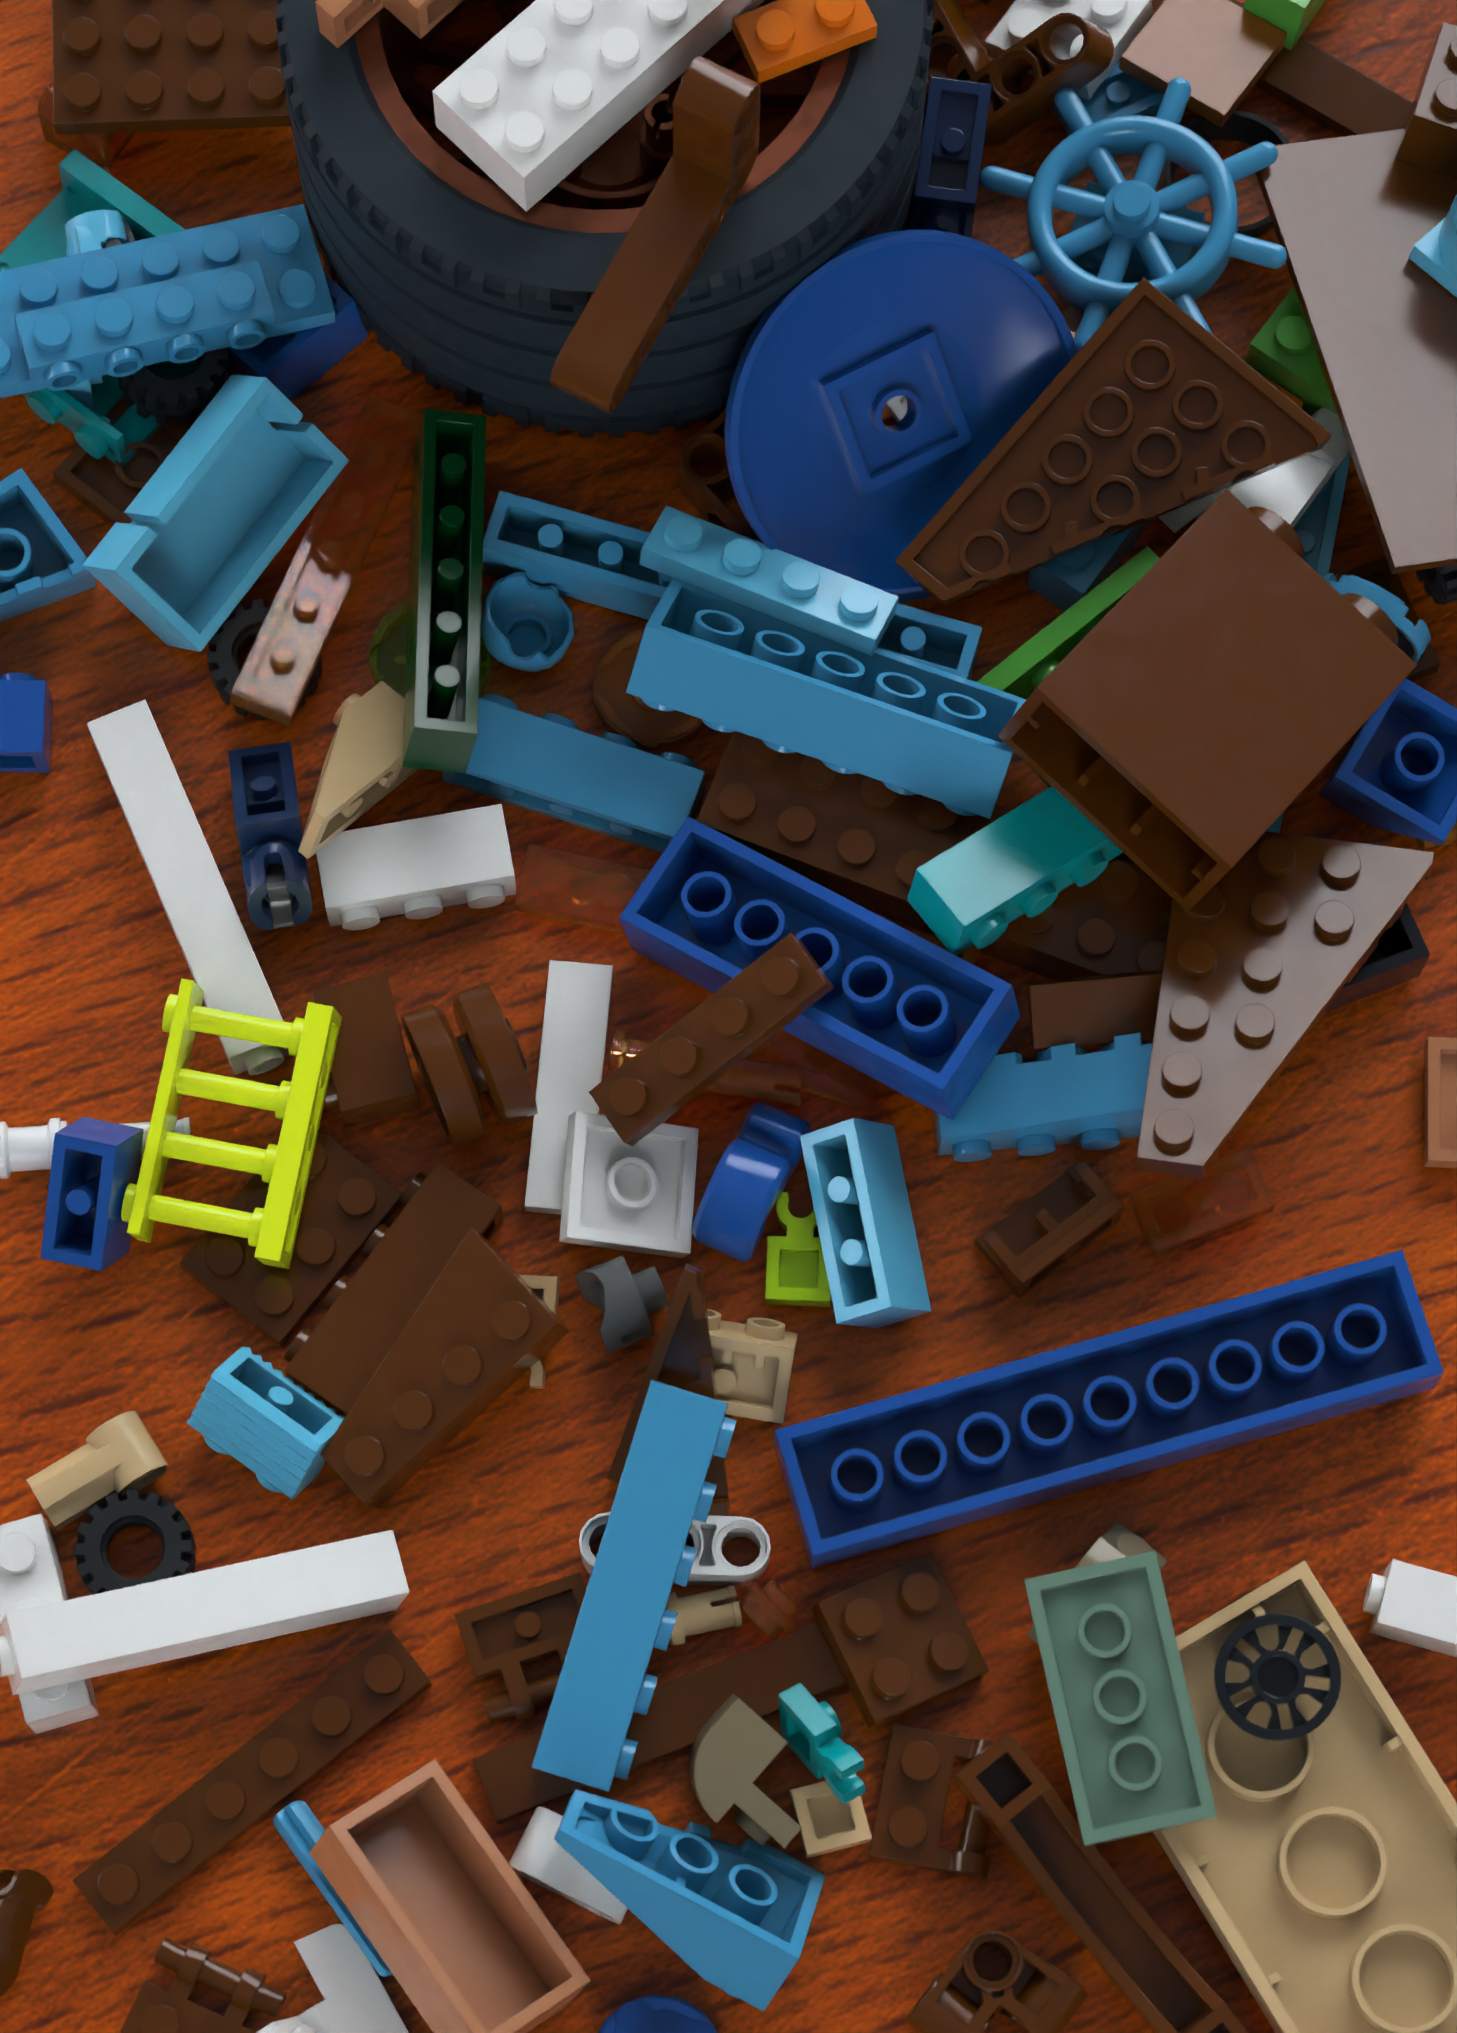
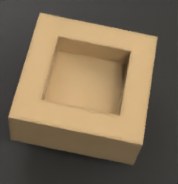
(826, 1821)

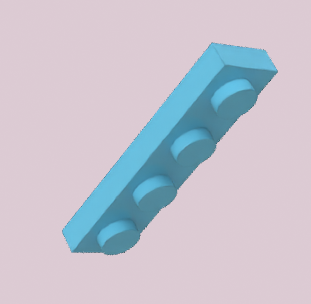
(768, 580)

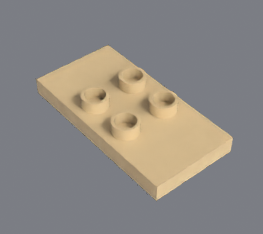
(1326, 1846)

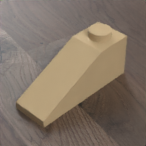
(359, 764)

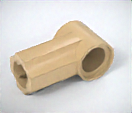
(113, 1460)

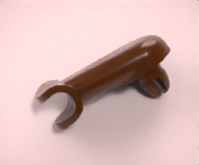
(20, 1896)

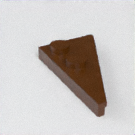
(685, 1362)

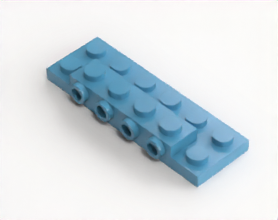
(160, 301)

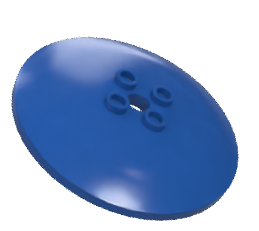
(879, 320)

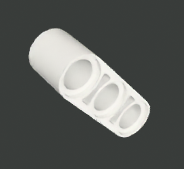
(709, 1539)

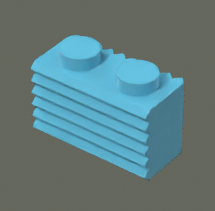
(265, 1422)

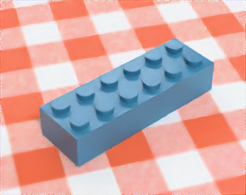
(825, 700)

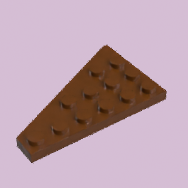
(1119, 437)

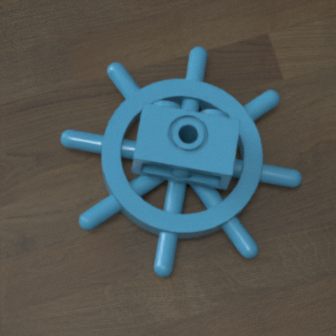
(1126, 226)

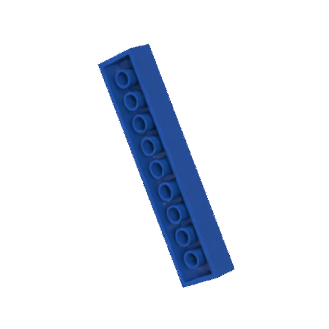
(1106, 1409)

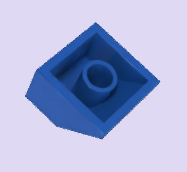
(1401, 767)

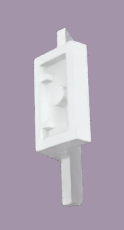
(1285, 489)
(349, 1985)

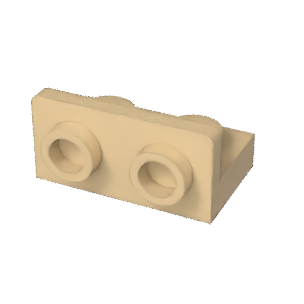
(752, 1366)

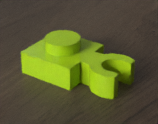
(795, 1262)

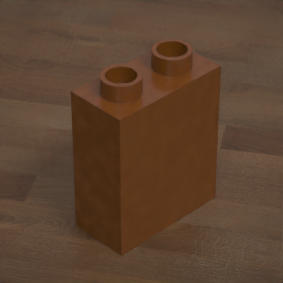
(1209, 697)

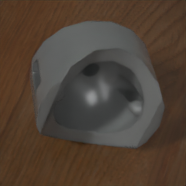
(624, 1300)

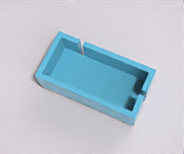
(216, 512)

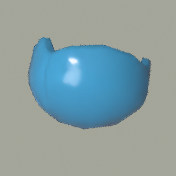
(525, 623)

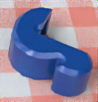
(749, 1181)

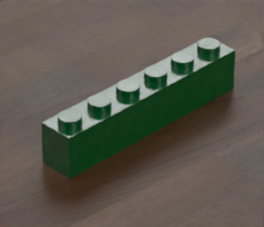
(444, 592)

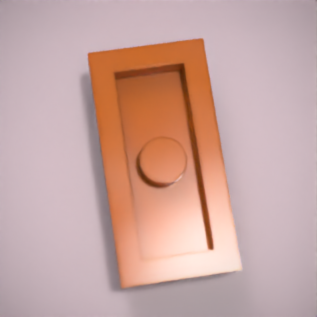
(800, 32)

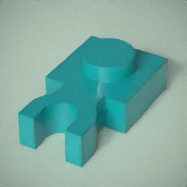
(815, 1736)

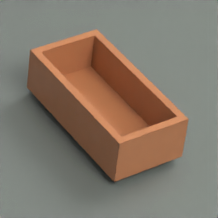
(447, 1910)

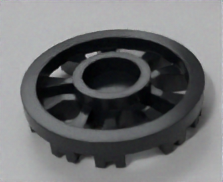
(1277, 1677)

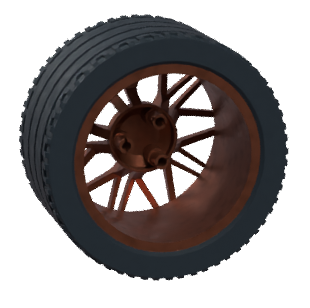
(492, 291)

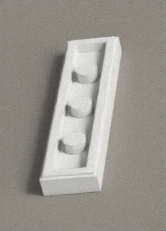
(568, 1069)

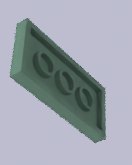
(1120, 1698)

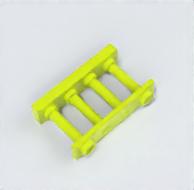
(281, 1165)

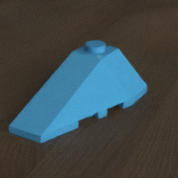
(716, 1904)

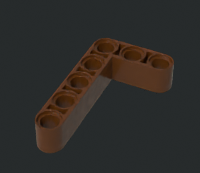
(1043, 50)
(711, 159)

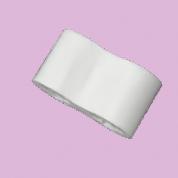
(553, 1868)

